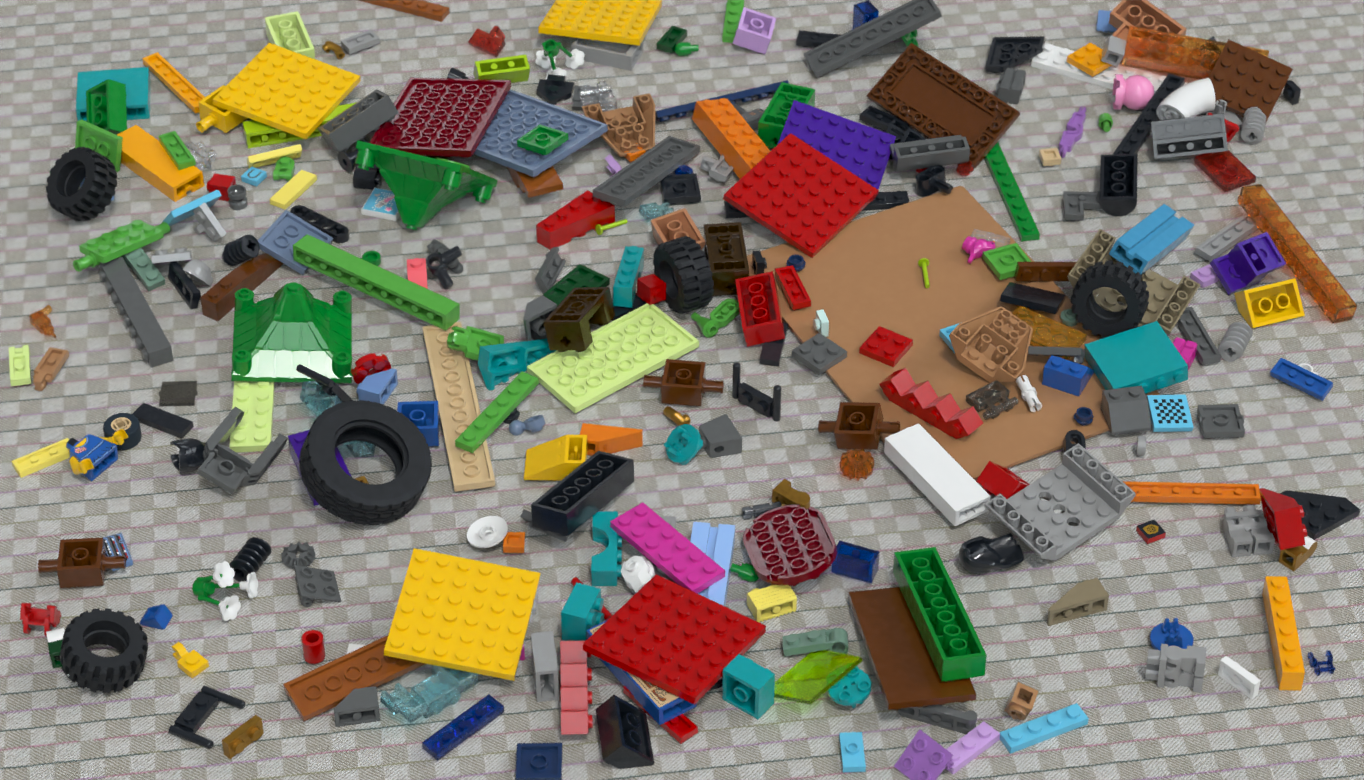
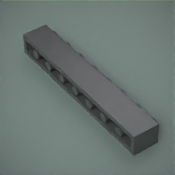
(136, 312)

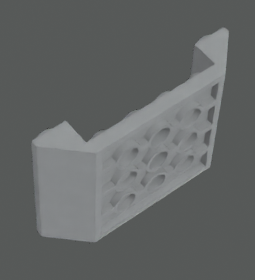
(1079, 488)

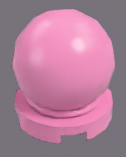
(1132, 92)

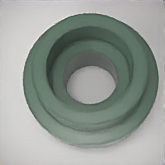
(1068, 317)

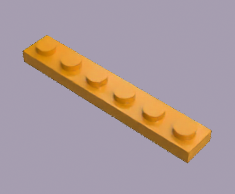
(174, 81)

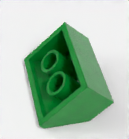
(107, 106)

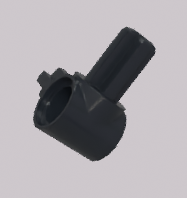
(440, 270)

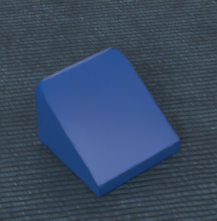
(156, 617)

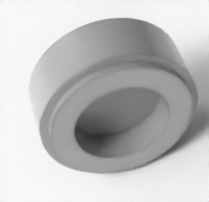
(1141, 445)

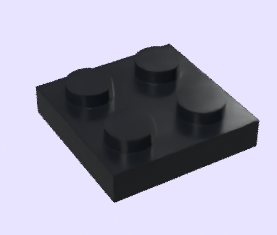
(680, 188)

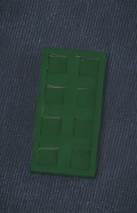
(577, 278)

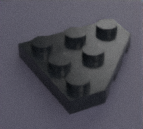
(1011, 51)
(1323, 512)

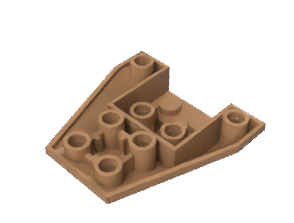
(627, 124)
(993, 344)

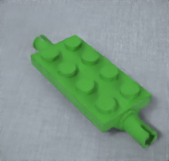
(118, 243)

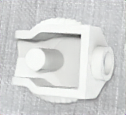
(637, 572)

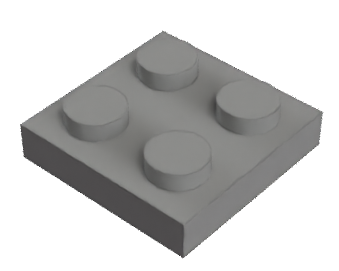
(179, 255)

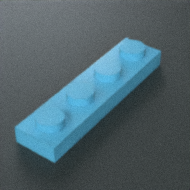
(1043, 728)

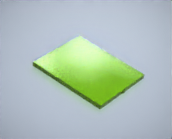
(814, 676)

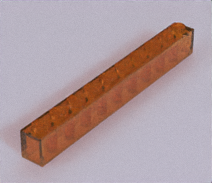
(1297, 254)

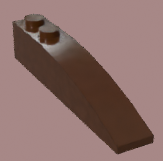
(249, 275)

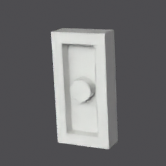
(1239, 677)

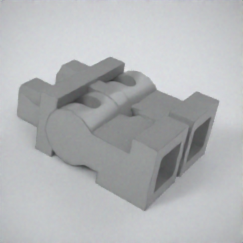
(1247, 532)
(1177, 666)

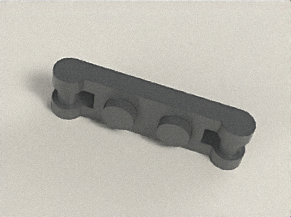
(942, 717)

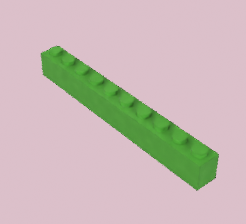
(376, 282)

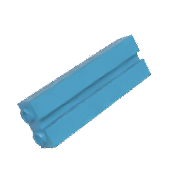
(1151, 239)

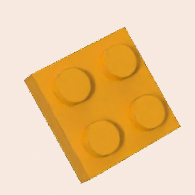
(1088, 59)

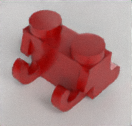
(39, 616)

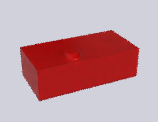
(760, 309)

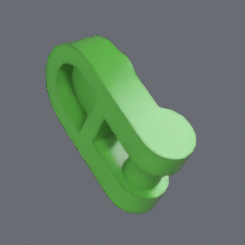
(284, 169)

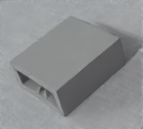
(545, 666)

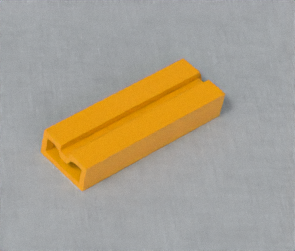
(151, 162)

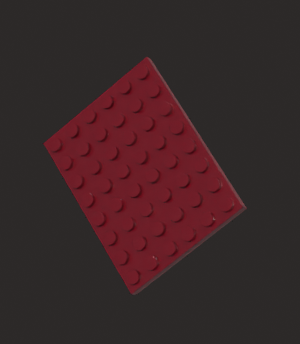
(442, 116)

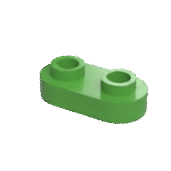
(725, 312)

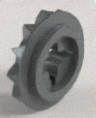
(305, 558)

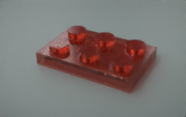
(1225, 170)

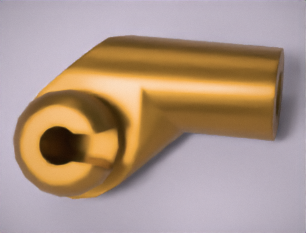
(676, 417)

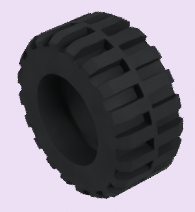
(67, 177)
(686, 274)
(1116, 277)
(102, 672)

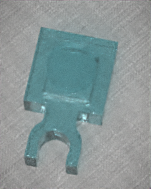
(652, 210)

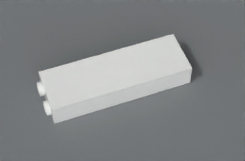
(936, 474)

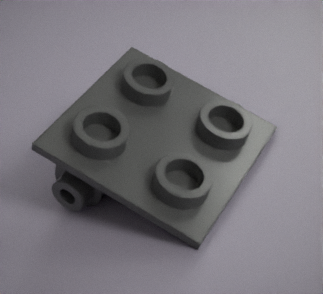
(316, 584)

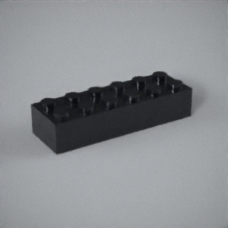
(582, 493)

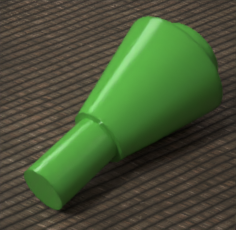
(708, 326)

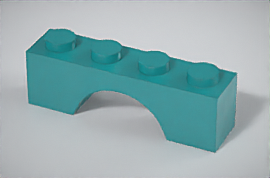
(626, 278)
(605, 564)

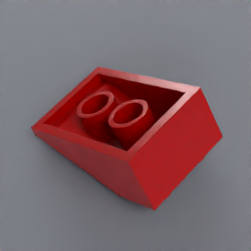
(1283, 519)

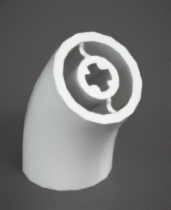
(1188, 101)

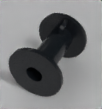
(347, 160)

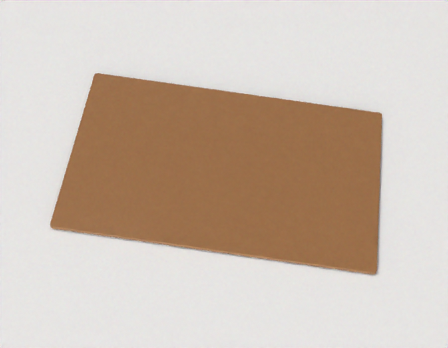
(874, 280)

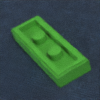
(177, 150)

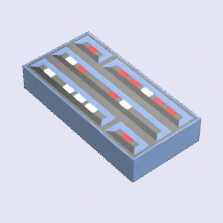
(116, 546)

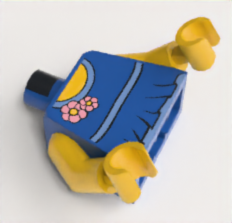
(94, 454)

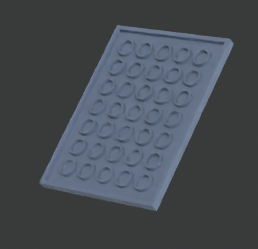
(522, 114)

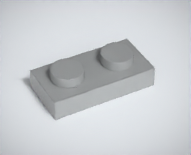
(360, 41)

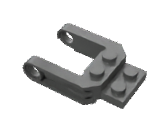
(229, 468)

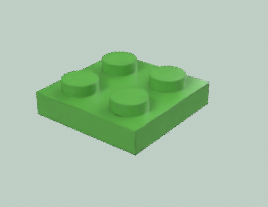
(1004, 260)

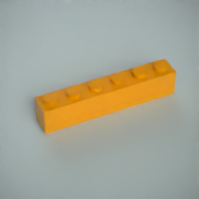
(1283, 633)

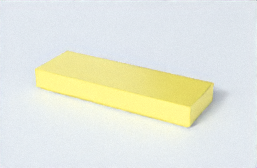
(272, 156)
(293, 189)
(41, 458)

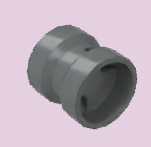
(237, 197)

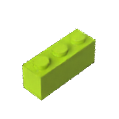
(507, 68)

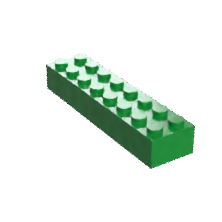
(939, 614)

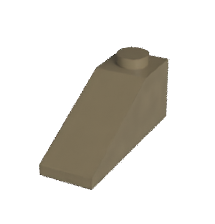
(1081, 600)

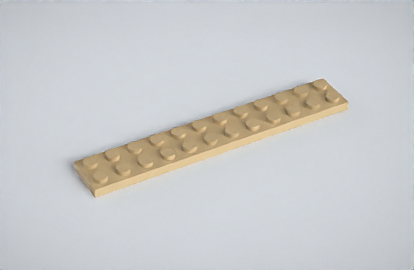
(457, 409)

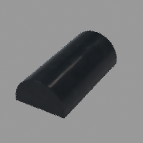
(1118, 183)

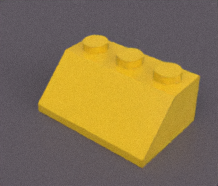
(1270, 303)

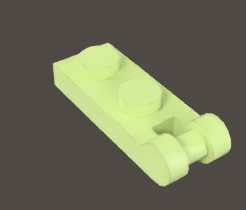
(20, 365)

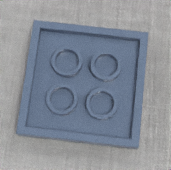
(283, 234)

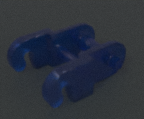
(1314, 663)

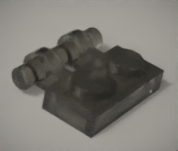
(988, 396)

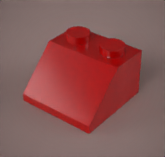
(1000, 480)

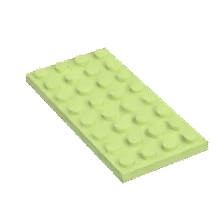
(615, 358)

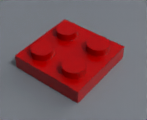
(886, 346)

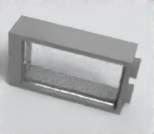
(609, 53)

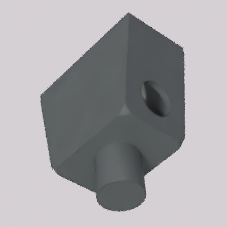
(720, 437)

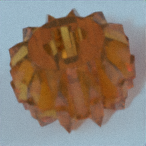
(856, 464)

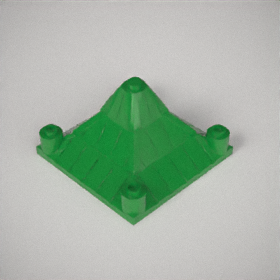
(421, 182)
(291, 331)

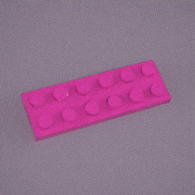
(667, 548)

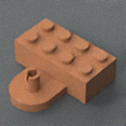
(1143, 15)

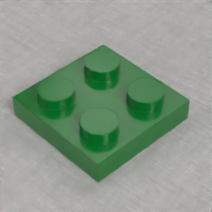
(542, 139)

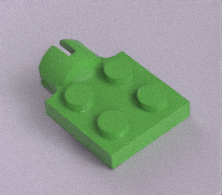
(471, 339)

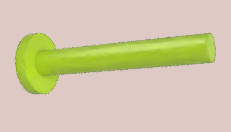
(599, 229)
(924, 263)

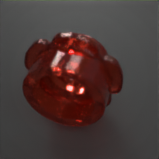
(965, 168)

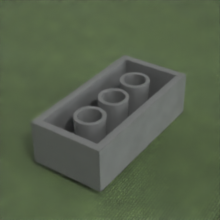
(358, 120)

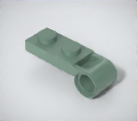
(144, 269)
(816, 640)

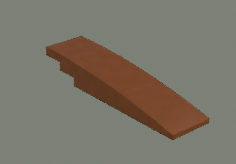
(544, 183)

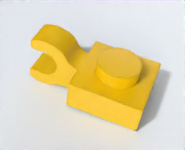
(190, 663)

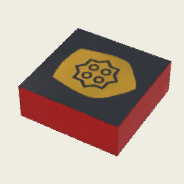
(1150, 531)

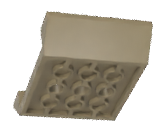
(1165, 300)

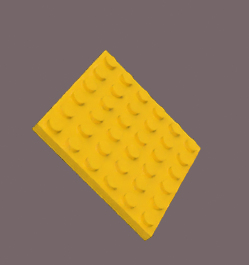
(601, 19)
(286, 90)
(462, 614)

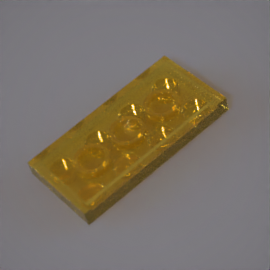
(1048, 331)

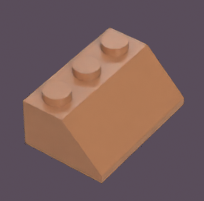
(675, 226)

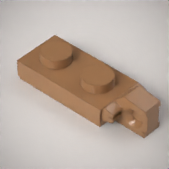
(49, 367)

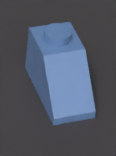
(378, 386)

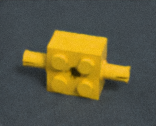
(216, 116)

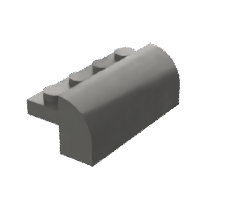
(1189, 136)
(929, 153)

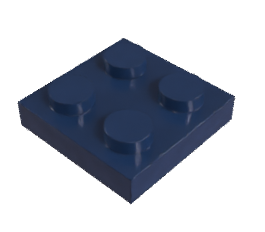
(539, 761)

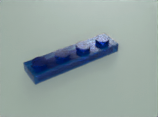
(463, 727)

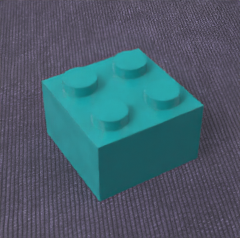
(581, 612)
(748, 686)

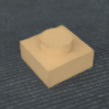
(1050, 157)

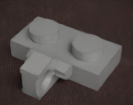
(717, 169)
(208, 223)

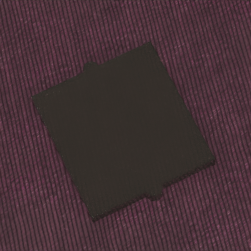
(178, 393)

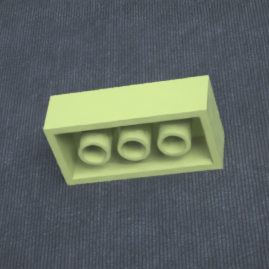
(289, 33)

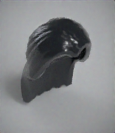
(987, 554)

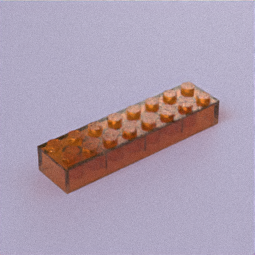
(1173, 53)

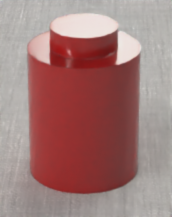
(313, 646)

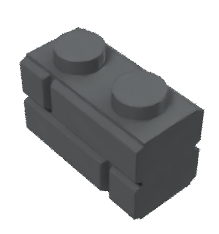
(1011, 85)

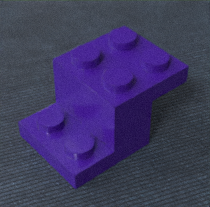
(1247, 263)

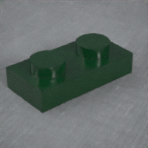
(671, 38)

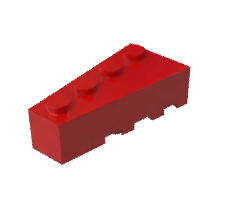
(574, 220)

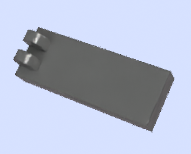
(550, 270)
(1077, 353)

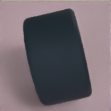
(129, 424)

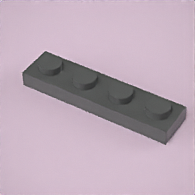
(1195, 332)

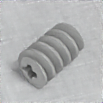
(1253, 125)
(1235, 341)

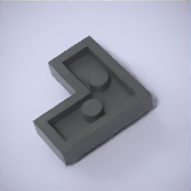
(1076, 202)

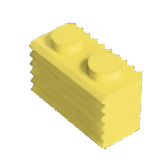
(771, 601)

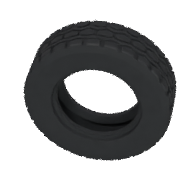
(347, 496)

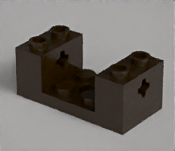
(726, 256)
(569, 323)

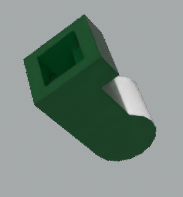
(54, 645)

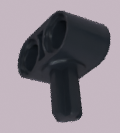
(931, 181)

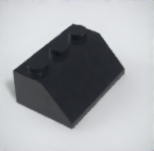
(624, 734)

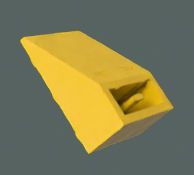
(555, 458)

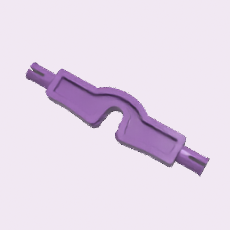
(1074, 131)

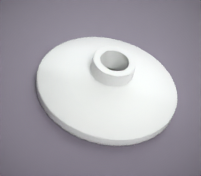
(487, 531)

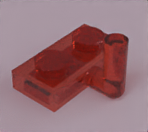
(487, 41)

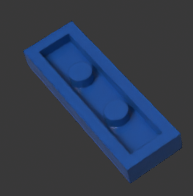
(1301, 379)

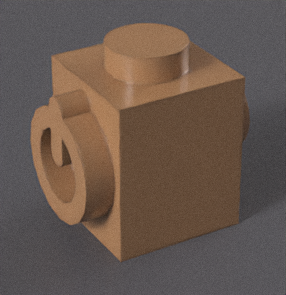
(1021, 701)

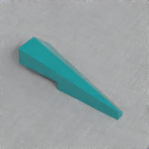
(505, 360)

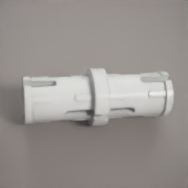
(1029, 393)

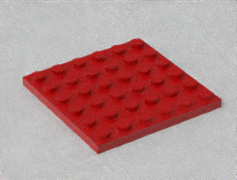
(801, 195)
(674, 638)

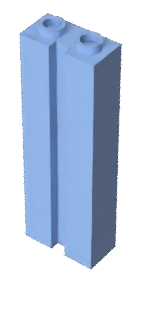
(719, 546)

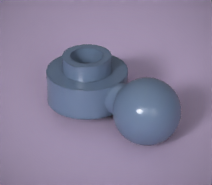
(533, 423)

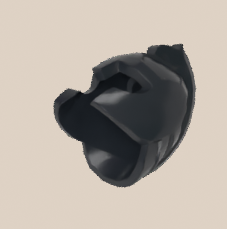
(189, 456)

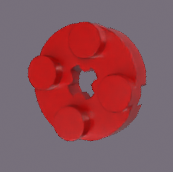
(367, 362)

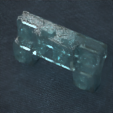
(430, 695)

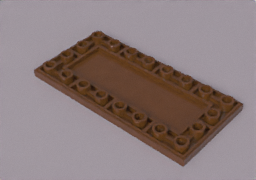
(942, 102)
(900, 654)

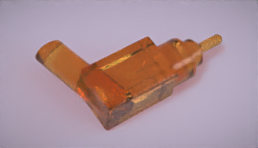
(42, 322)

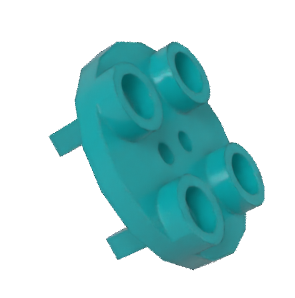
(683, 444)
(854, 693)

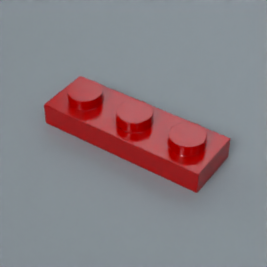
(792, 287)

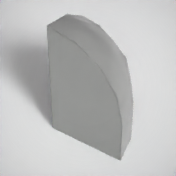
(199, 272)

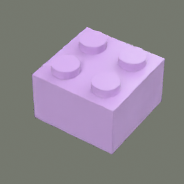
(754, 30)

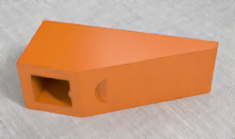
(611, 438)

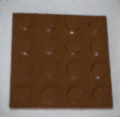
(1248, 79)

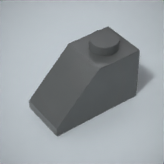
(358, 707)

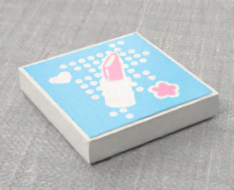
(381, 205)

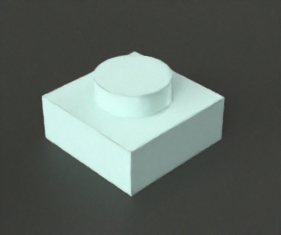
(821, 323)

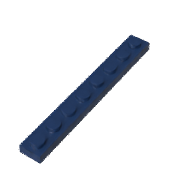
(745, 95)

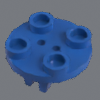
(1171, 634)

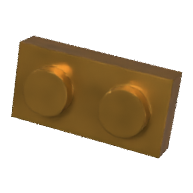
(242, 736)

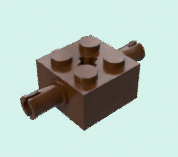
(683, 382)
(858, 426)
(82, 563)

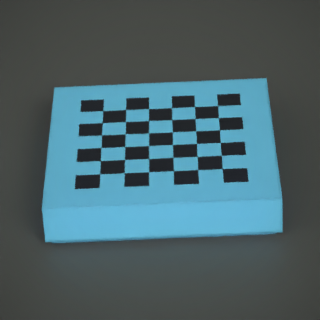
(1169, 413)

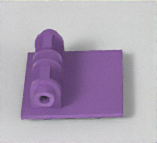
(924, 758)

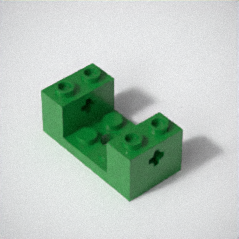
(777, 112)

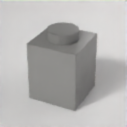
(1113, 50)

